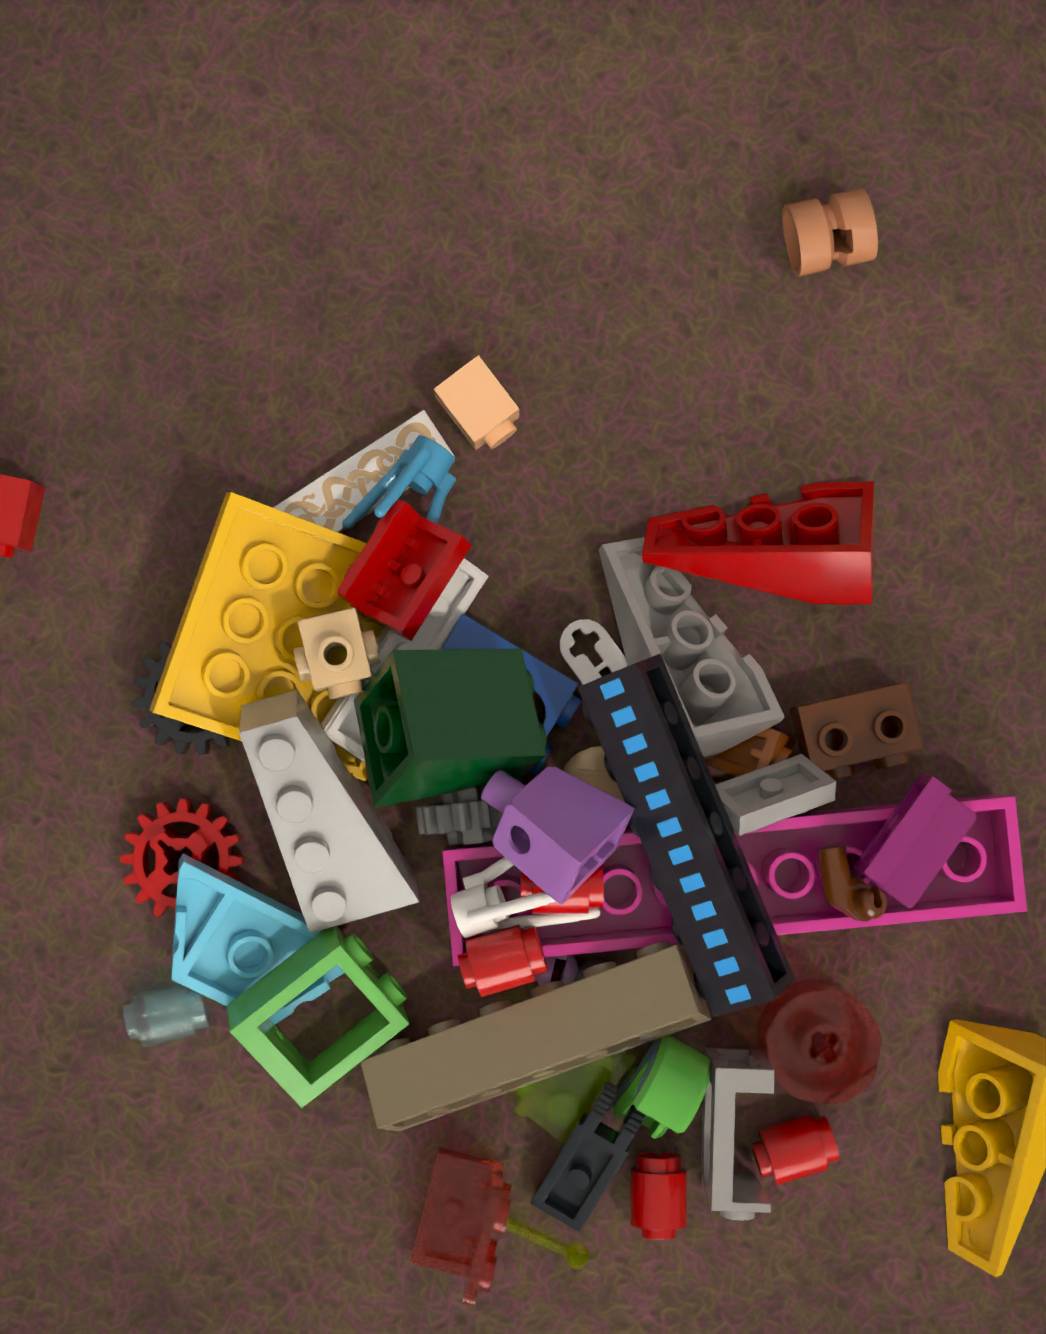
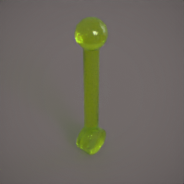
(575, 1256)

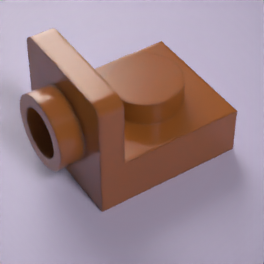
(755, 753)

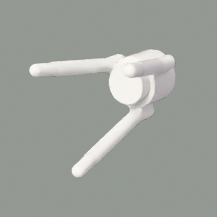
(484, 908)

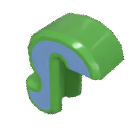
(665, 1086)

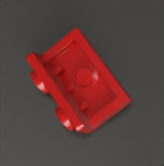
(402, 570)

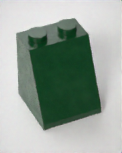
(447, 722)

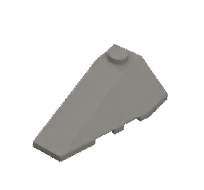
(717, 686)

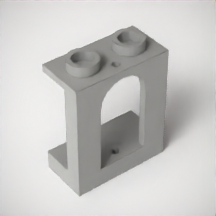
(732, 1072)

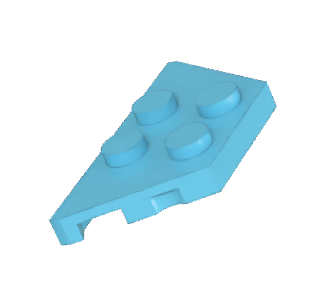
(234, 937)

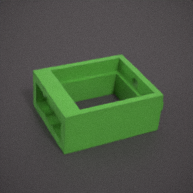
(272, 1049)

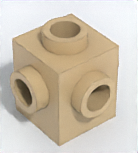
(320, 637)

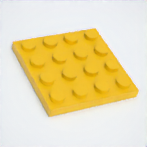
(244, 615)

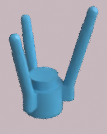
(420, 469)

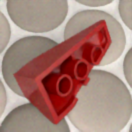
(796, 549)

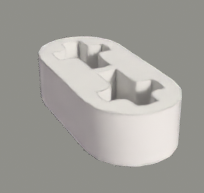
(605, 648)

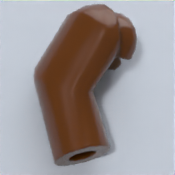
(844, 890)

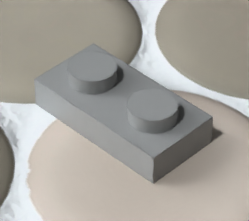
(775, 793)

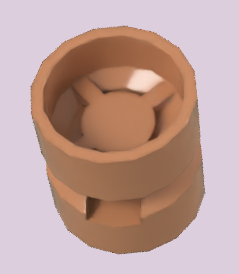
(810, 233)

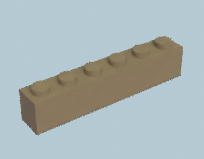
(534, 1038)

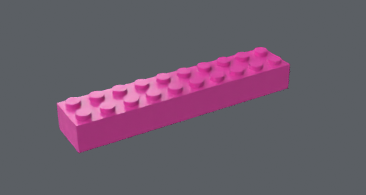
(976, 880)

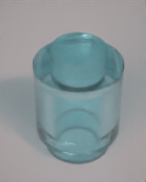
(165, 1014)

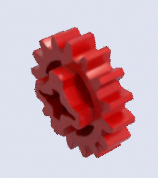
(164, 839)

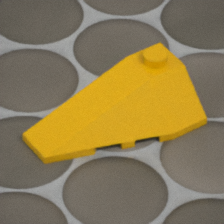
(996, 1137)

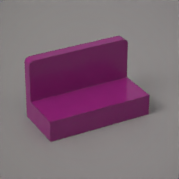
(916, 840)

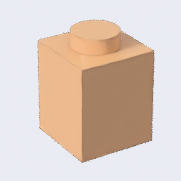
(478, 405)

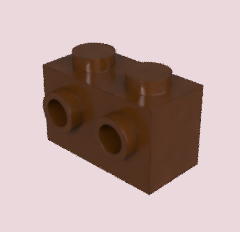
(858, 729)

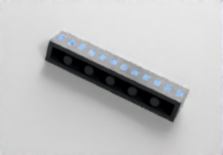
(686, 836)

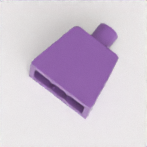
(555, 827)

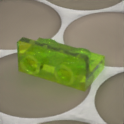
(561, 1099)

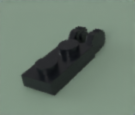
(586, 1162)

